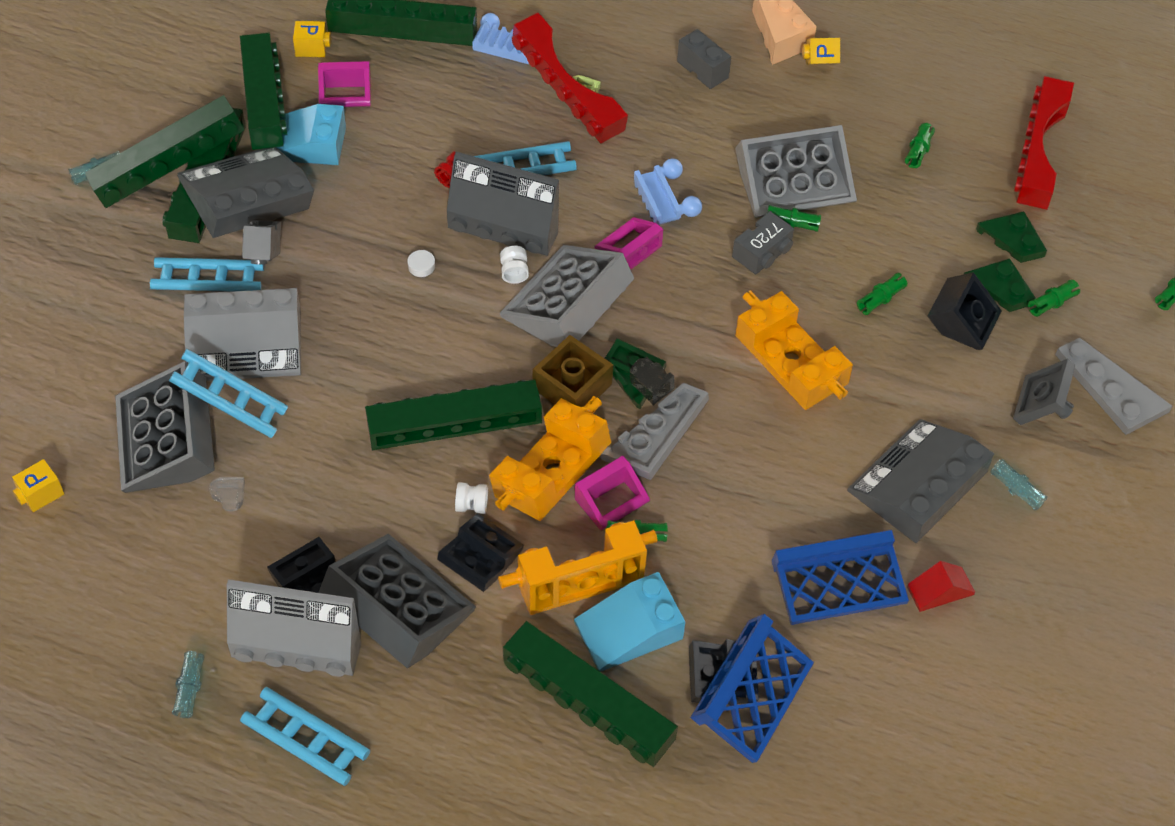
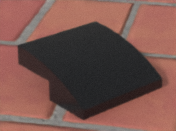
(480, 552)
(304, 567)
(704, 664)

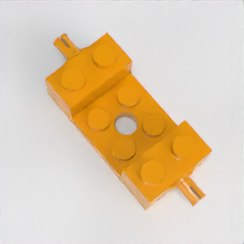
(772, 332)
(572, 440)
(574, 580)

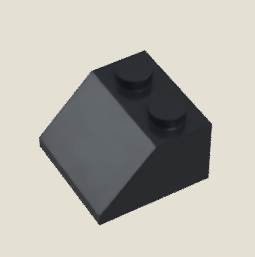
(965, 311)

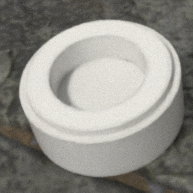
(421, 263)

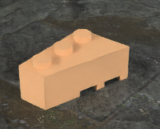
(783, 27)

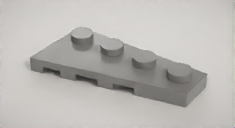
(1115, 390)
(658, 432)

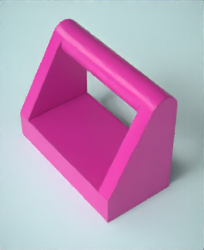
(344, 75)
(641, 247)
(604, 481)

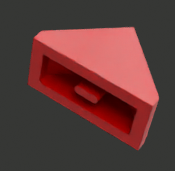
(940, 586)

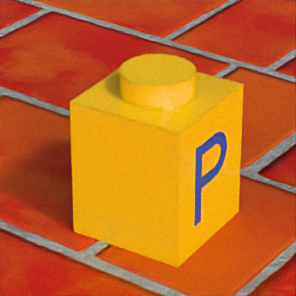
(311, 39)
(821, 51)
(37, 486)

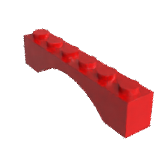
(598, 112)
(1038, 176)

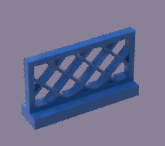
(829, 554)
(729, 678)

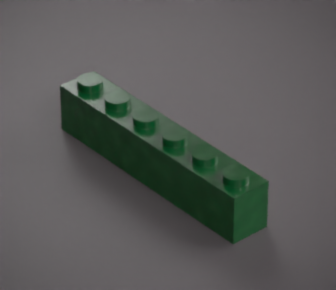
(403, 20)
(263, 91)
(164, 151)
(182, 218)
(453, 414)
(589, 694)

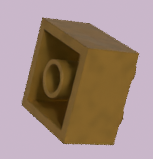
(572, 373)

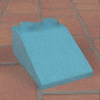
(315, 134)
(631, 622)

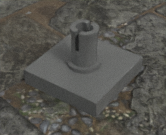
(1045, 393)

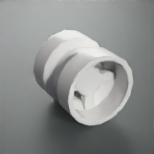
(514, 264)
(471, 498)

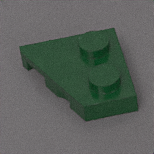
(1015, 235)
(1005, 284)
(623, 357)

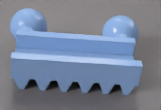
(495, 41)
(659, 196)

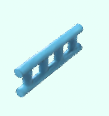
(533, 154)
(194, 266)
(223, 377)
(310, 753)

